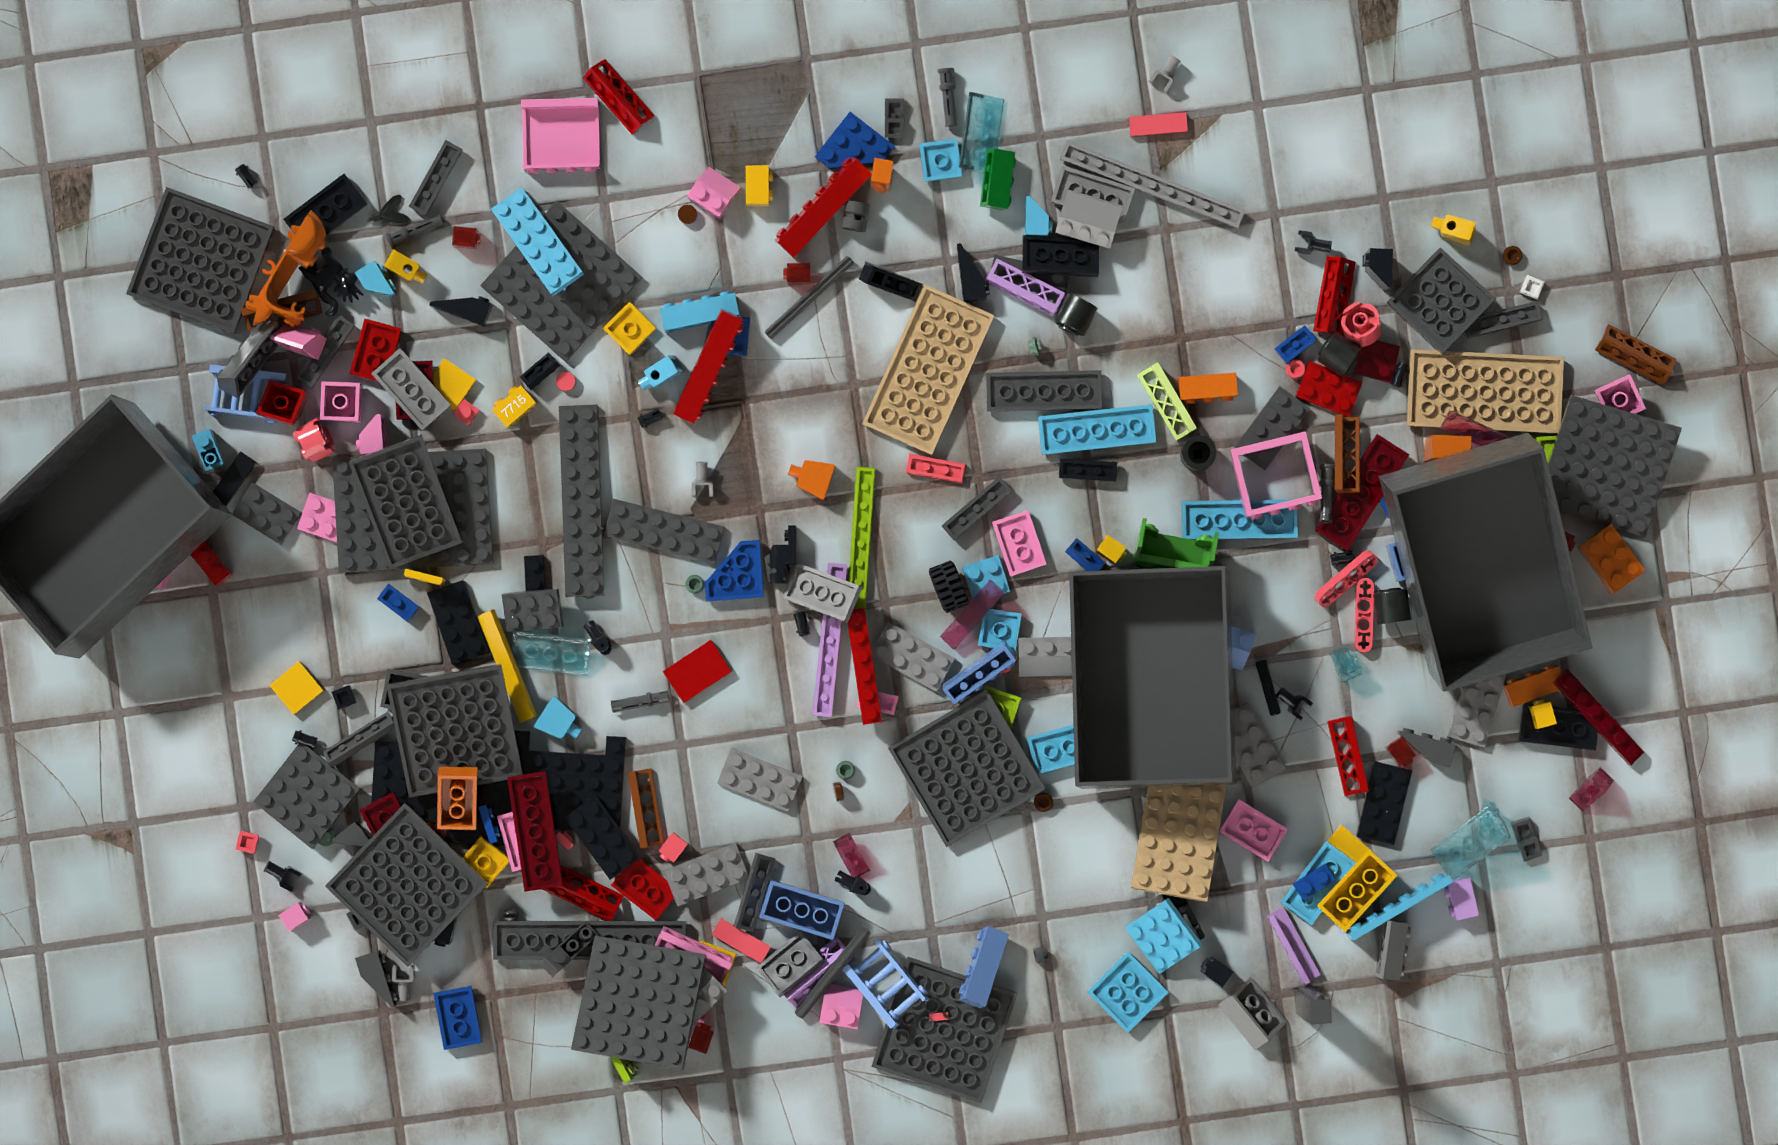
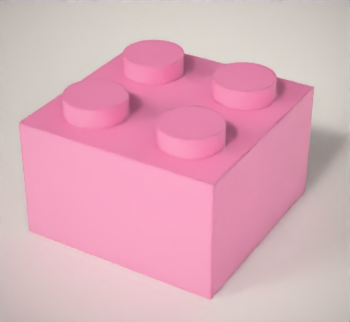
(341, 402)

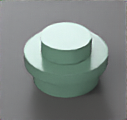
(1035, 346)
(694, 584)
(845, 770)
(327, 839)

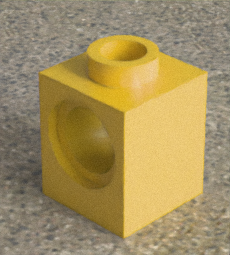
(1112, 549)
(1542, 714)

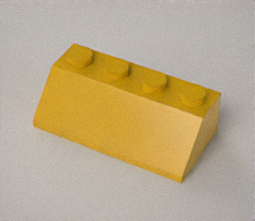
(1356, 890)

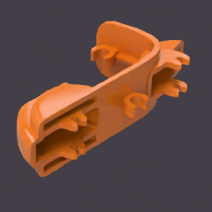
(301, 251)

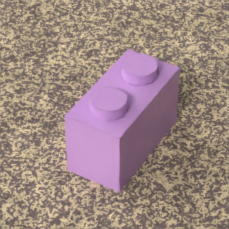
(1461, 898)

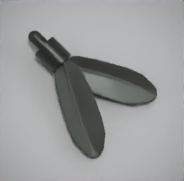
(386, 212)

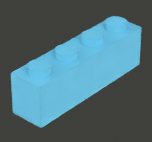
(698, 312)

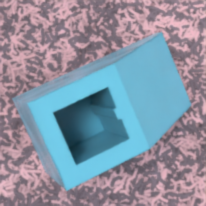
(373, 279)
(208, 449)

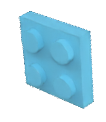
(940, 160)
(981, 572)
(999, 627)

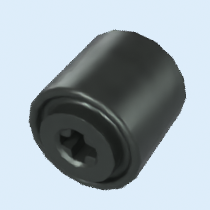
(1075, 315)
(1338, 354)
(1198, 443)
(1392, 605)

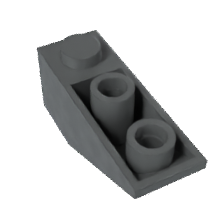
(1432, 750)
(568, 949)
(374, 973)

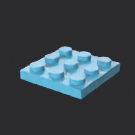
(1163, 936)
(1127, 992)

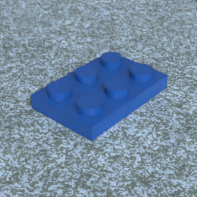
(457, 1017)

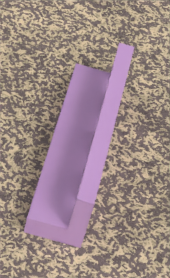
(1022, 294)
(1293, 945)
(803, 988)

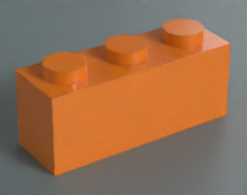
(881, 175)
(1207, 387)
(1532, 686)

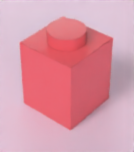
(672, 848)

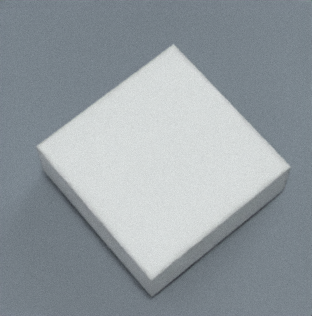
(1532, 287)

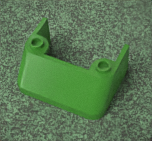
(1167, 551)

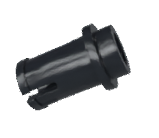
(246, 175)
(1400, 374)
(649, 418)
(1342, 558)
(801, 623)
(304, 739)

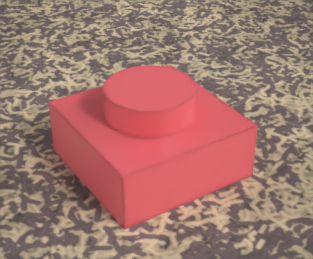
(466, 412)
(565, 839)
(247, 842)
(938, 1016)

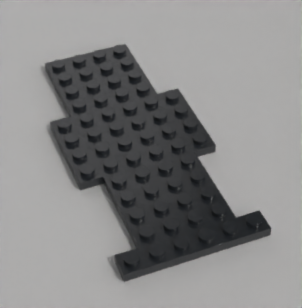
(570, 778)

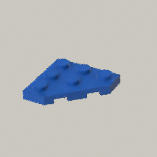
(855, 140)
(737, 575)

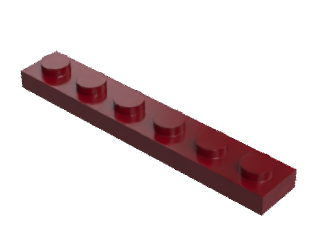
(1598, 717)

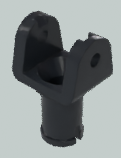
(1314, 244)
(599, 640)
(1292, 701)
(281, 873)
(855, 885)

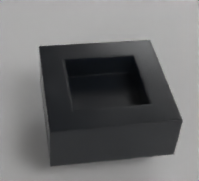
(344, 697)

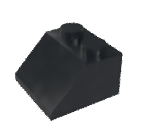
(1379, 266)

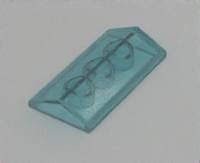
(980, 130)
(551, 652)
(1471, 842)

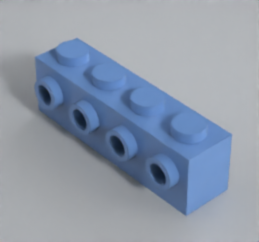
(979, 672)
(983, 967)

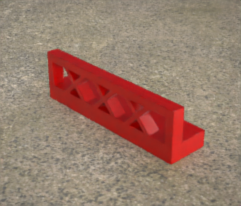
(615, 98)
(1331, 294)
(1354, 752)
(582, 898)

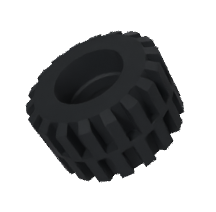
(948, 586)

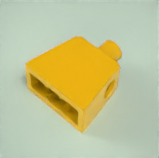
(1463, 231)
(396, 263)

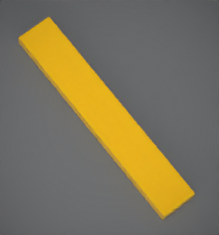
(503, 655)

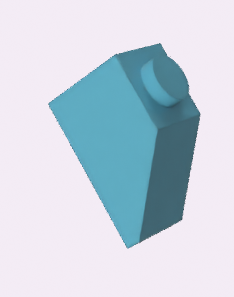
(1036, 219)

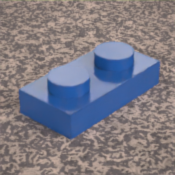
(1295, 344)
(1084, 556)
(398, 602)
(492, 831)
(1314, 881)

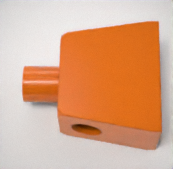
(813, 477)

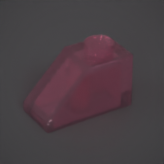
(1591, 789)
(851, 855)

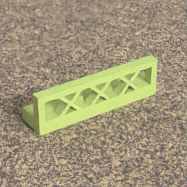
(1172, 396)

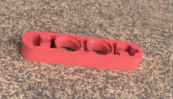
(1347, 580)
(1368, 615)

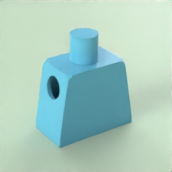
(668, 369)
(558, 720)

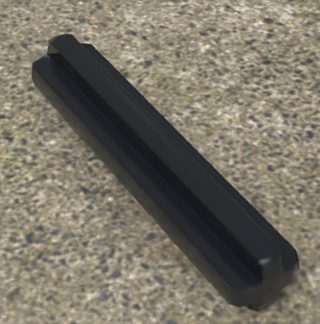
(1268, 688)

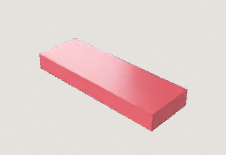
(1158, 124)
(935, 468)
(741, 940)

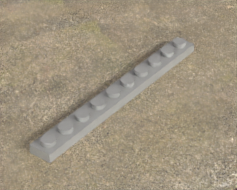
(1152, 184)

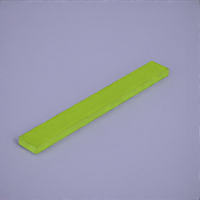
(862, 531)

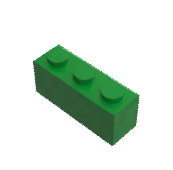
(997, 179)

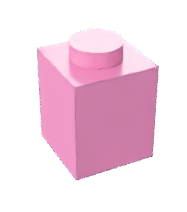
(295, 916)

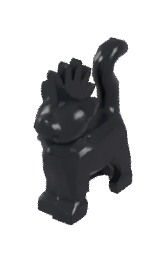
(329, 274)

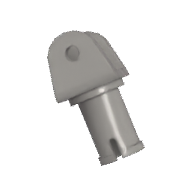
(1167, 71)
(702, 478)
(403, 982)

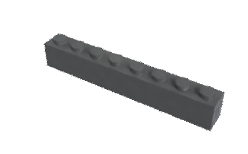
(1312, 1005)

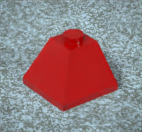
(282, 403)

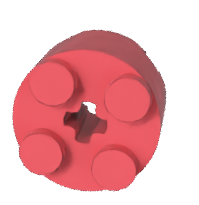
(1361, 324)
(314, 440)

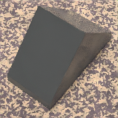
(352, 835)

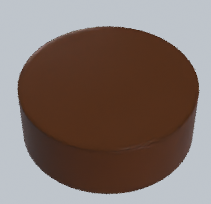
(687, 214)
(1512, 255)
(838, 791)
(1043, 802)

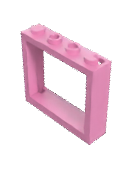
(1275, 508)

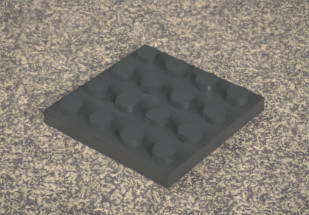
(1441, 300)
(307, 795)

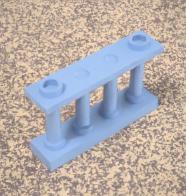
(257, 380)
(867, 987)

